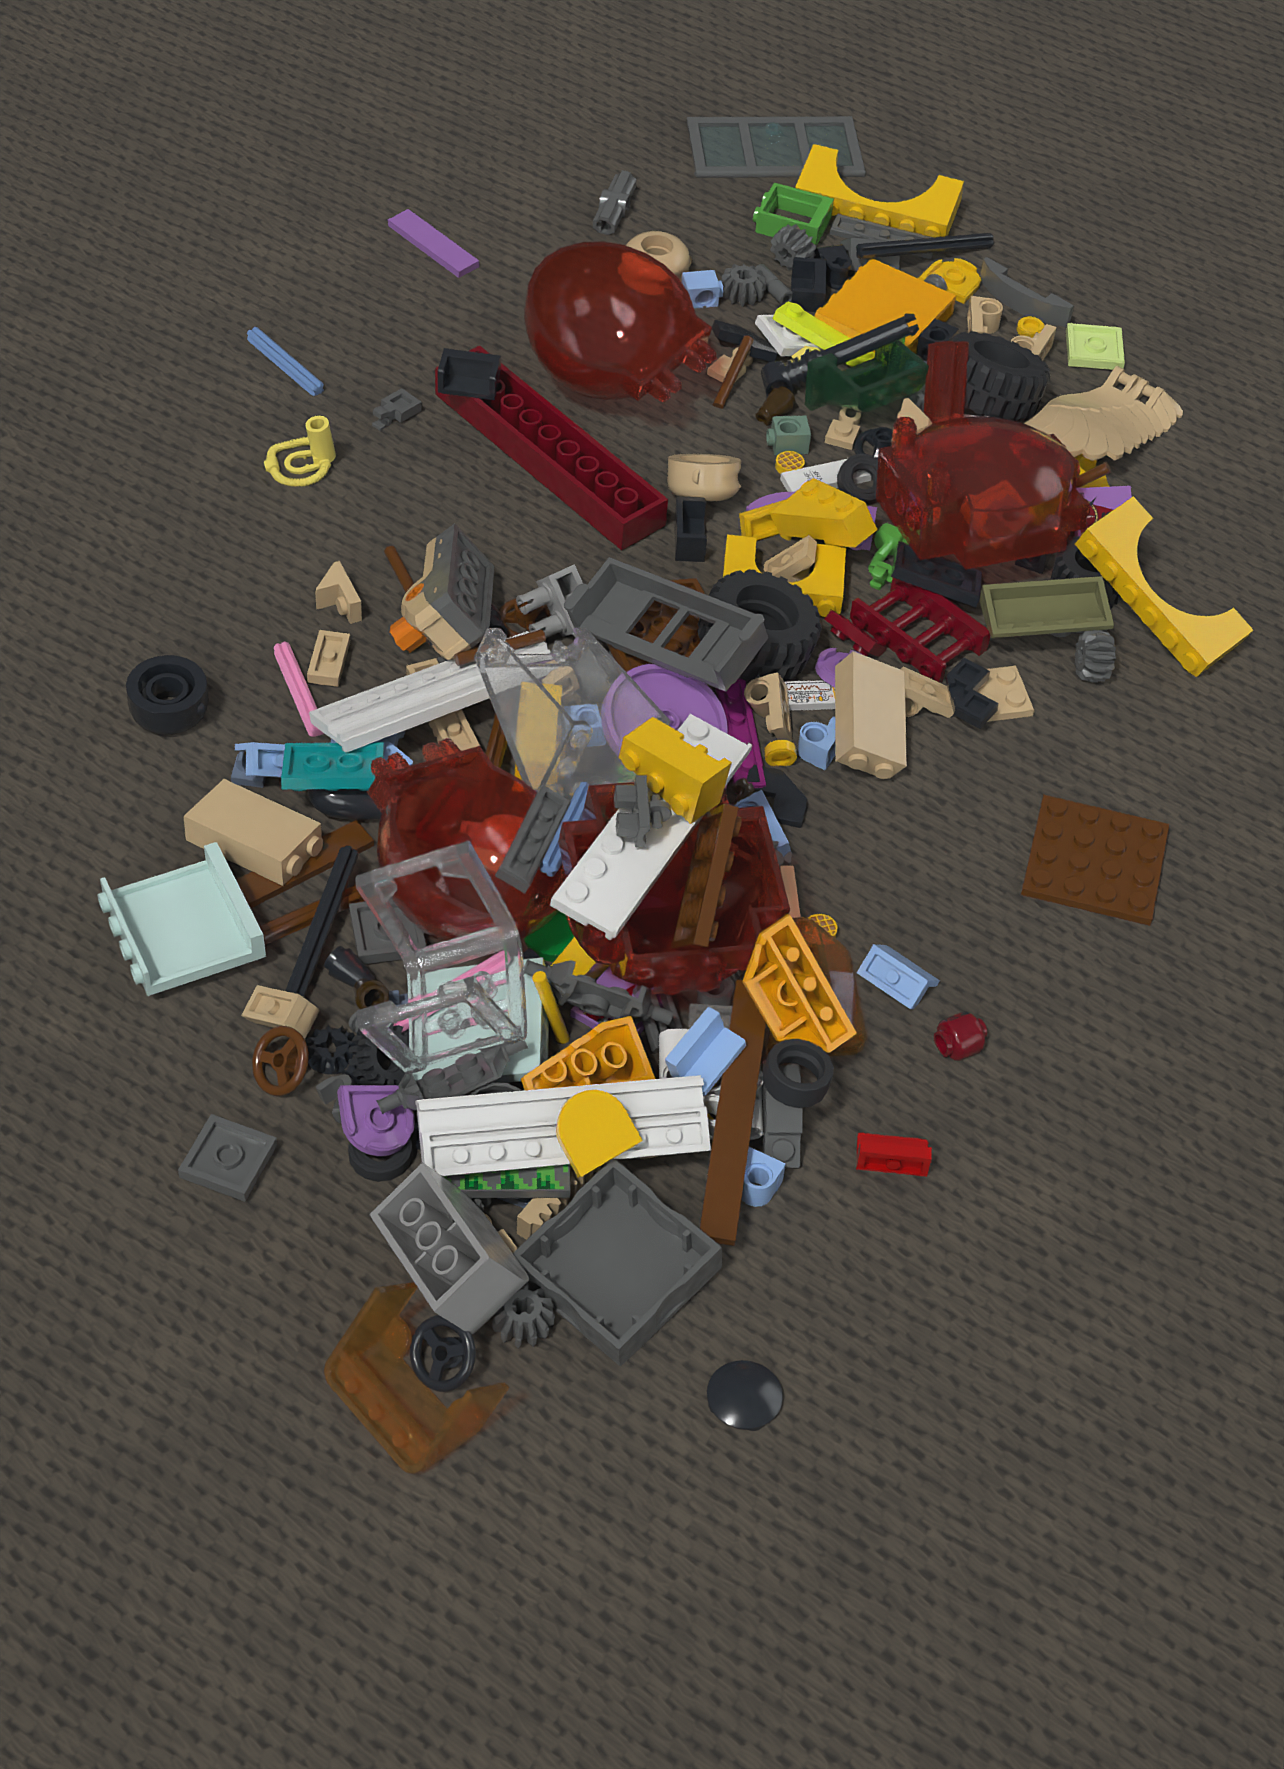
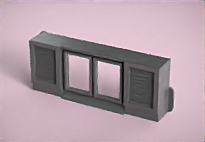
(622, 595)

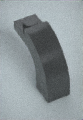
(781, 1122)

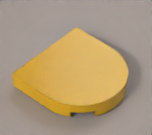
(959, 276)
(594, 1130)

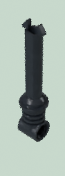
(779, 374)

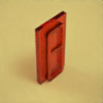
(946, 380)

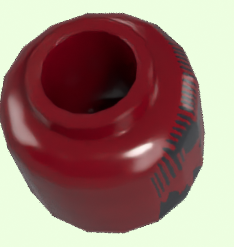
(960, 1036)

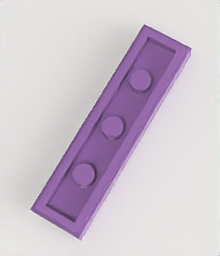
(433, 243)

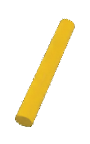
(550, 1006)

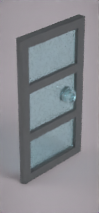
(770, 145)

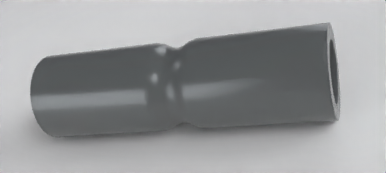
(775, 286)

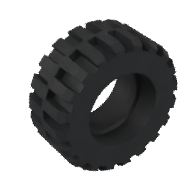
(1002, 377)
(788, 618)

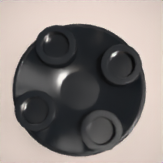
(744, 1395)

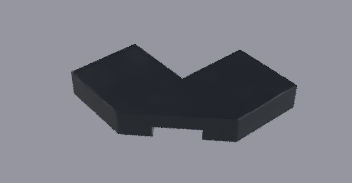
(734, 334)
(966, 702)
(789, 801)

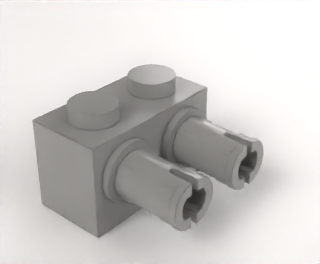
(552, 592)

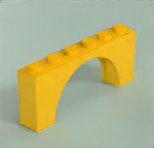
(925, 214)
(1191, 638)

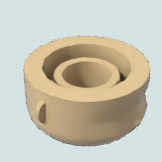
(664, 248)
(704, 476)

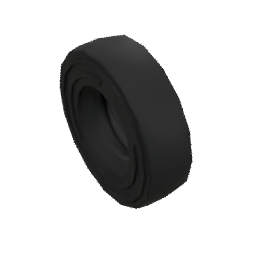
(845, 477)
(381, 1170)

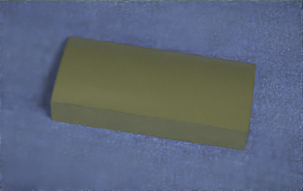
(1046, 607)

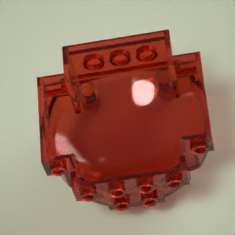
(980, 489)
(643, 947)

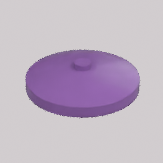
(679, 696)

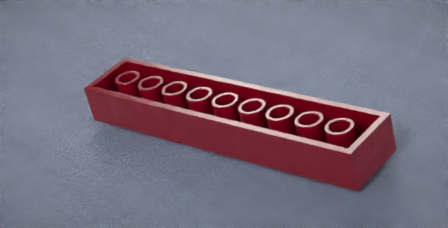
(564, 459)

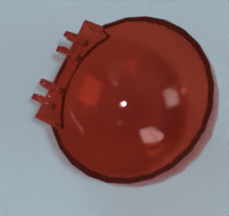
(613, 322)
(450, 802)

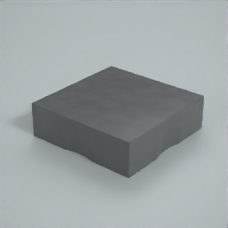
(618, 1261)

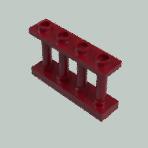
(925, 603)

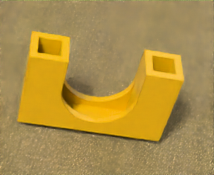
(823, 585)

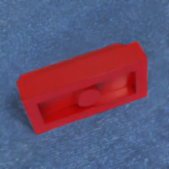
(893, 1154)

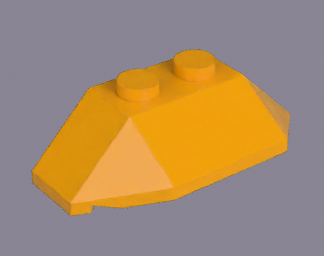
(793, 989)

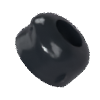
(166, 678)

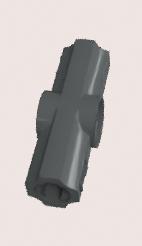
(614, 203)

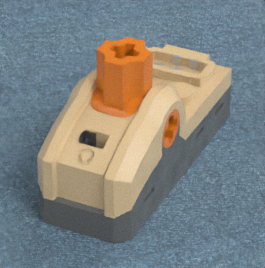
(451, 599)

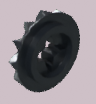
(319, 1055)

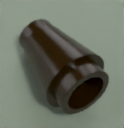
(777, 404)
(377, 995)

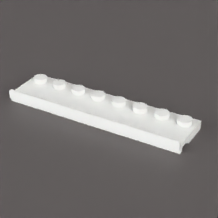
(405, 702)
(615, 873)
(520, 1126)

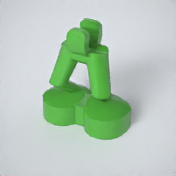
(886, 542)

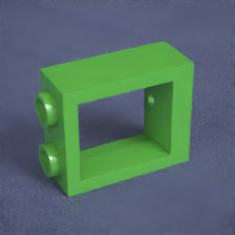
(794, 201)

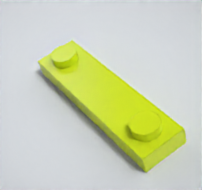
(814, 330)

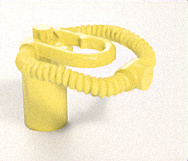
(321, 450)

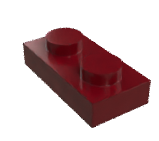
(845, 628)

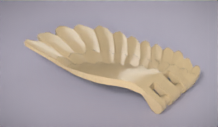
(1108, 418)

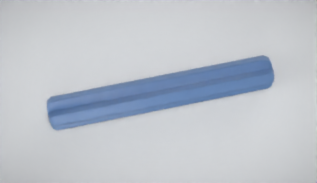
(285, 361)
(552, 858)

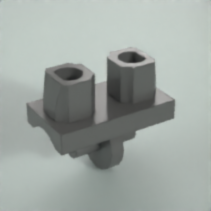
(643, 812)

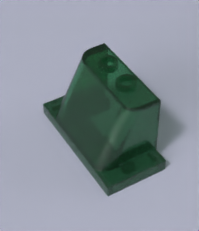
(866, 386)

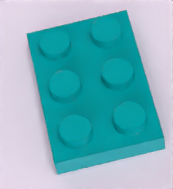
(328, 766)

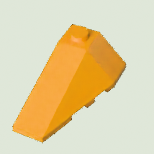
(601, 1056)

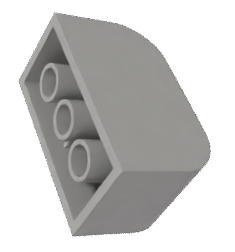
(449, 1249)

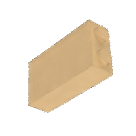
(870, 716)
(254, 831)

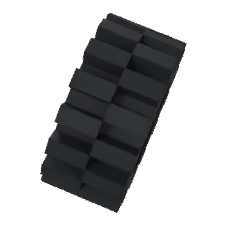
(367, 1061)

